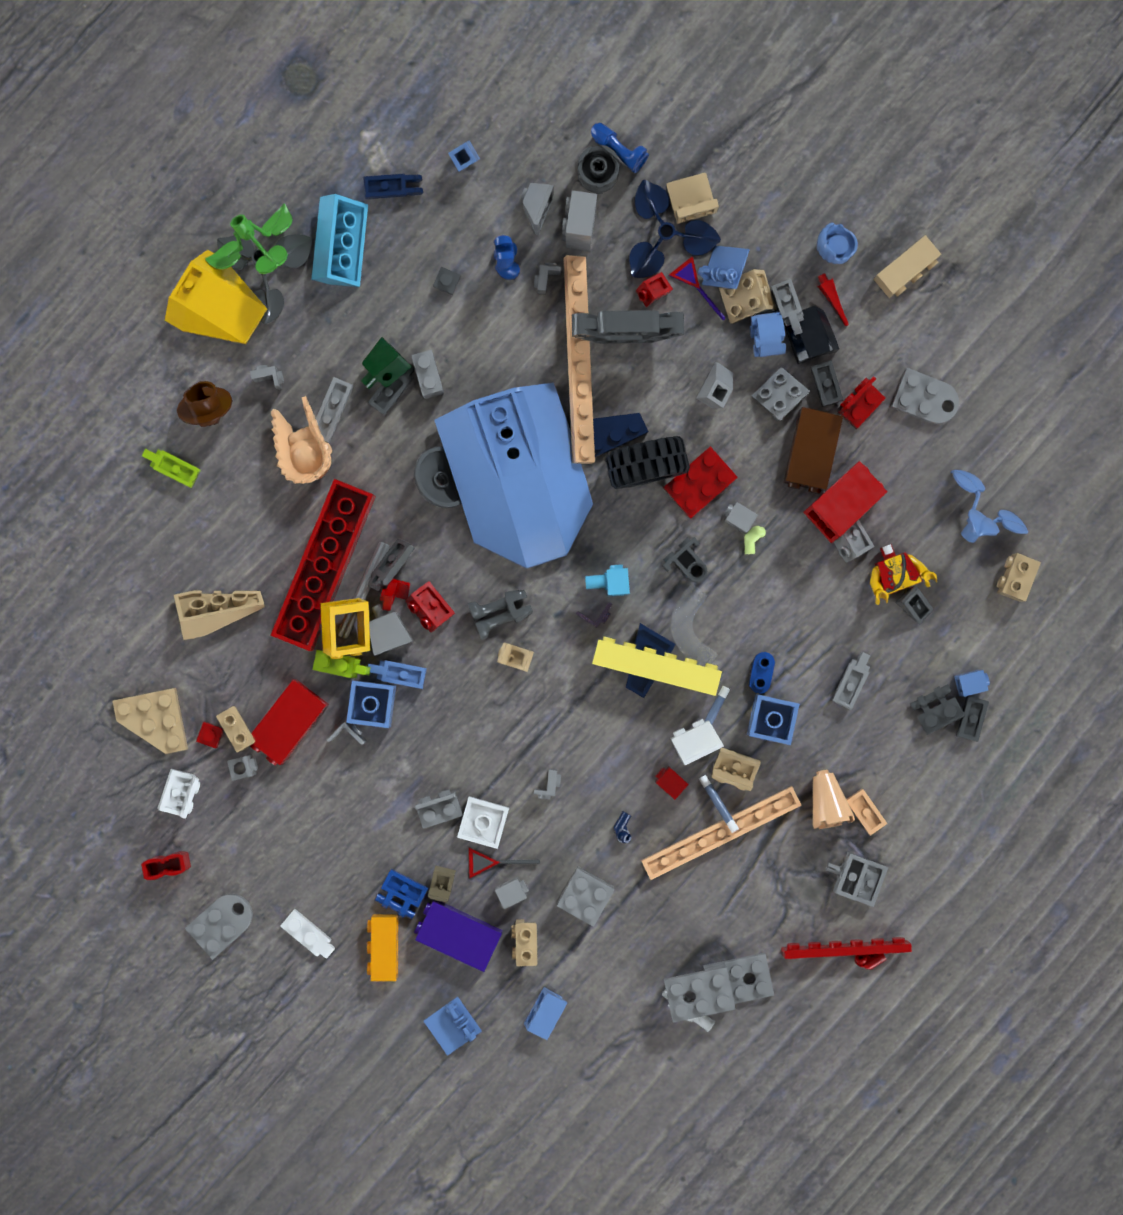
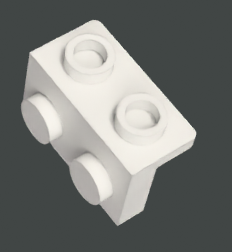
(179, 793)

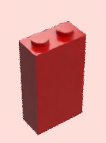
(845, 502)
(287, 722)

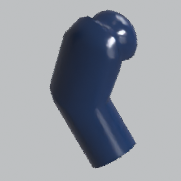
(621, 829)

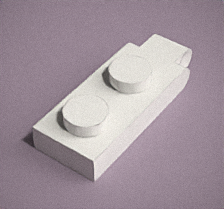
(308, 934)

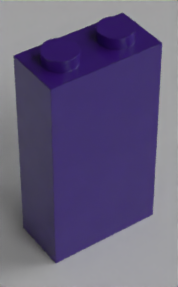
(458, 934)

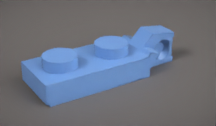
(399, 673)

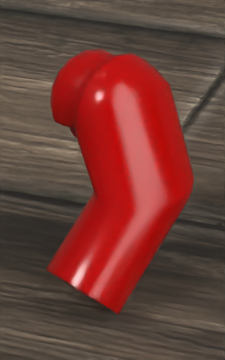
(869, 962)

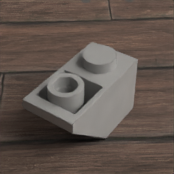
(716, 387)

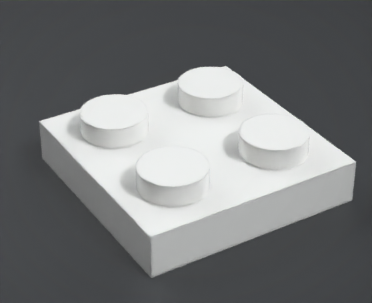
(483, 822)

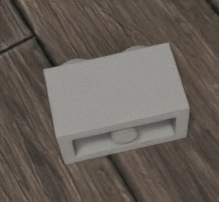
(427, 374)

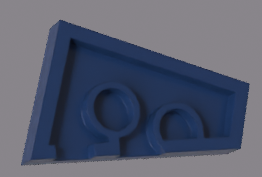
(616, 430)
(653, 640)

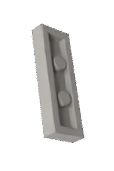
(333, 407)

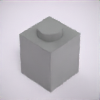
(739, 517)
(511, 892)

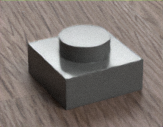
(446, 280)

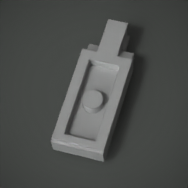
(788, 305)
(852, 681)

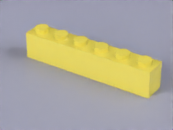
(657, 667)

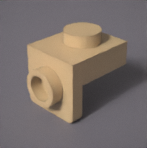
(515, 656)

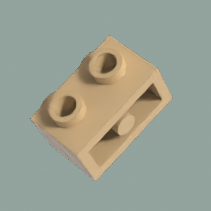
(1018, 577)

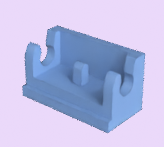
(545, 1013)

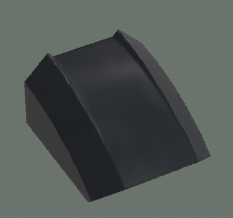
(816, 336)

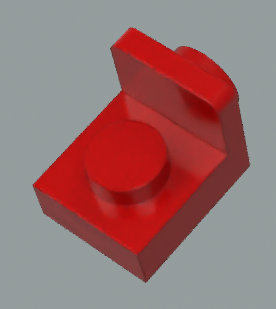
(653, 289)

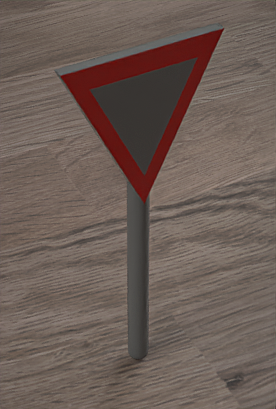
(479, 862)

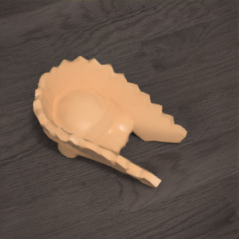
(302, 453)

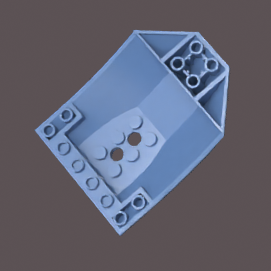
(522, 505)

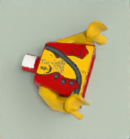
(897, 573)

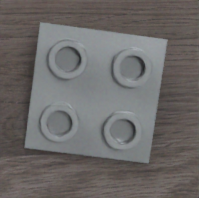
(780, 394)

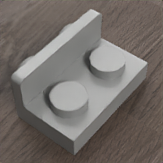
(853, 542)
(438, 809)

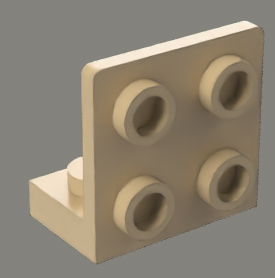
(691, 198)
(749, 298)

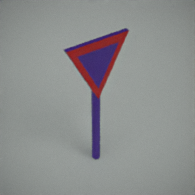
(688, 275)

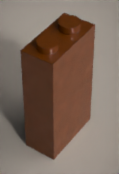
(813, 450)

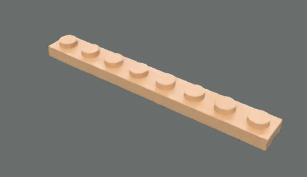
(720, 833)

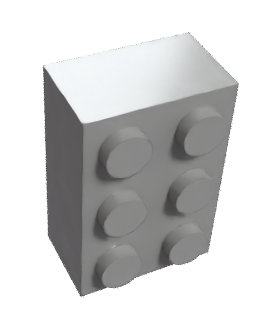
(579, 220)

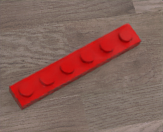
(855, 947)

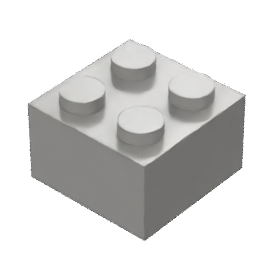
(585, 896)

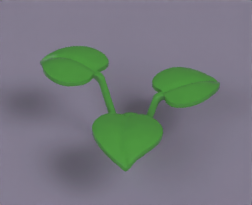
(244, 229)

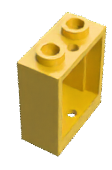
(328, 613)

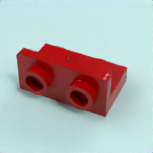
(429, 607)

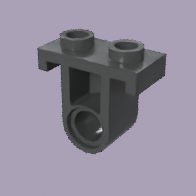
(685, 560)

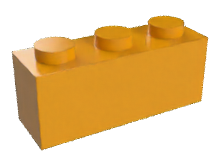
(383, 947)

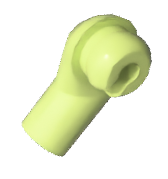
(751, 537)

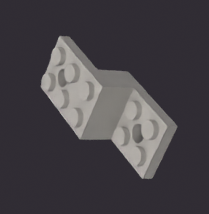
(718, 987)

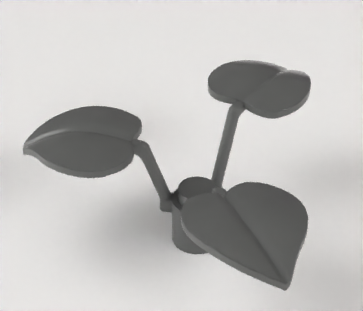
(298, 252)

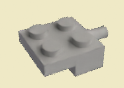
(858, 878)

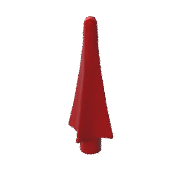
(829, 290)

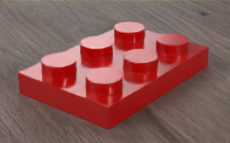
(701, 484)

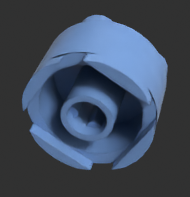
(767, 334)

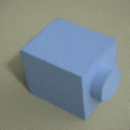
(464, 155)
(972, 683)

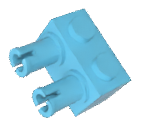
(614, 581)

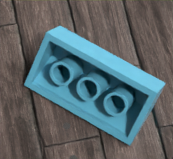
(339, 241)

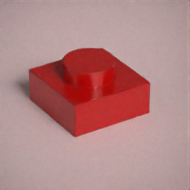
(210, 735)

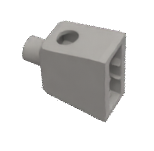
(387, 631)

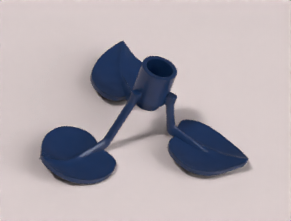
(645, 258)

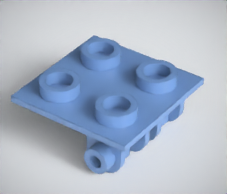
(724, 267)
(452, 1026)

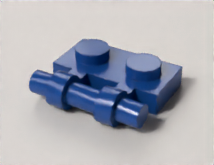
(405, 889)

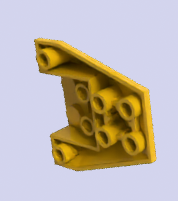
(214, 303)

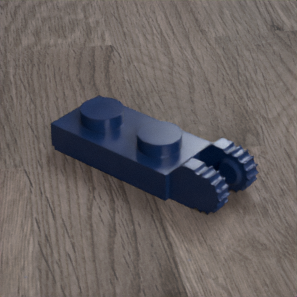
(391, 186)

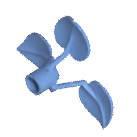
(979, 524)

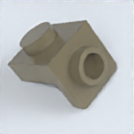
(441, 884)

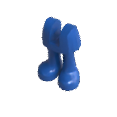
(632, 159)
(504, 254)

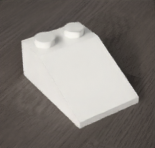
(696, 741)

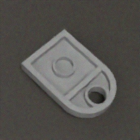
(923, 397)
(220, 924)

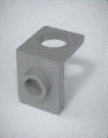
(353, 730)
(250, 766)

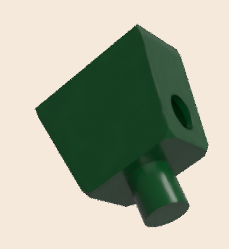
(383, 365)

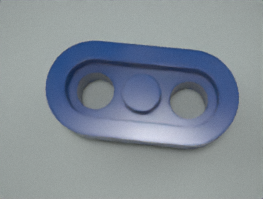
(761, 672)

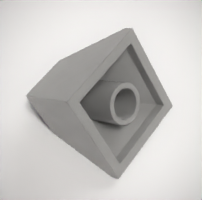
(536, 204)

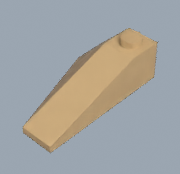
(206, 613)

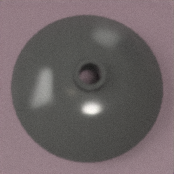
(433, 466)

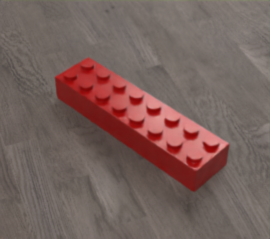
(323, 564)

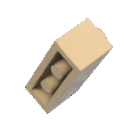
(908, 267)

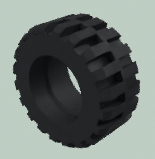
(647, 462)

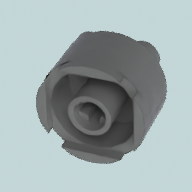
(597, 157)

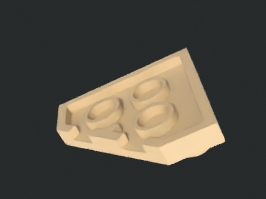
(154, 718)

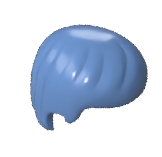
(836, 244)

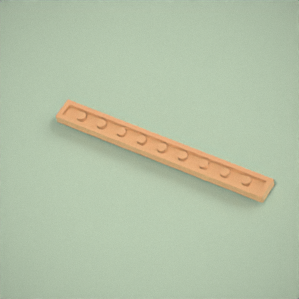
(578, 363)

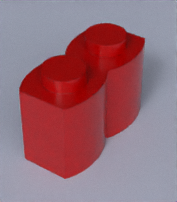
(166, 865)

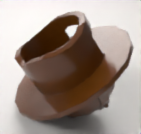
(204, 405)

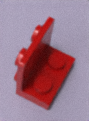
(861, 405)

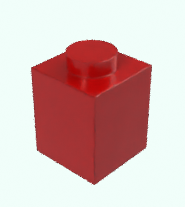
(670, 782)

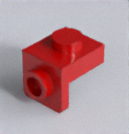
(397, 589)

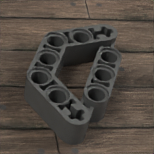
(627, 326)

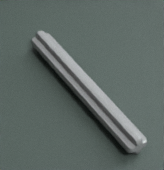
(363, 589)

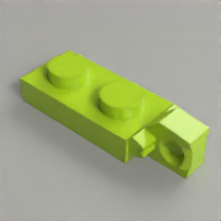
(172, 467)
(344, 667)

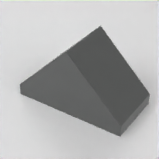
(915, 604)

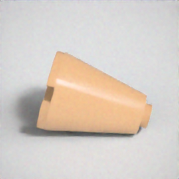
(829, 802)

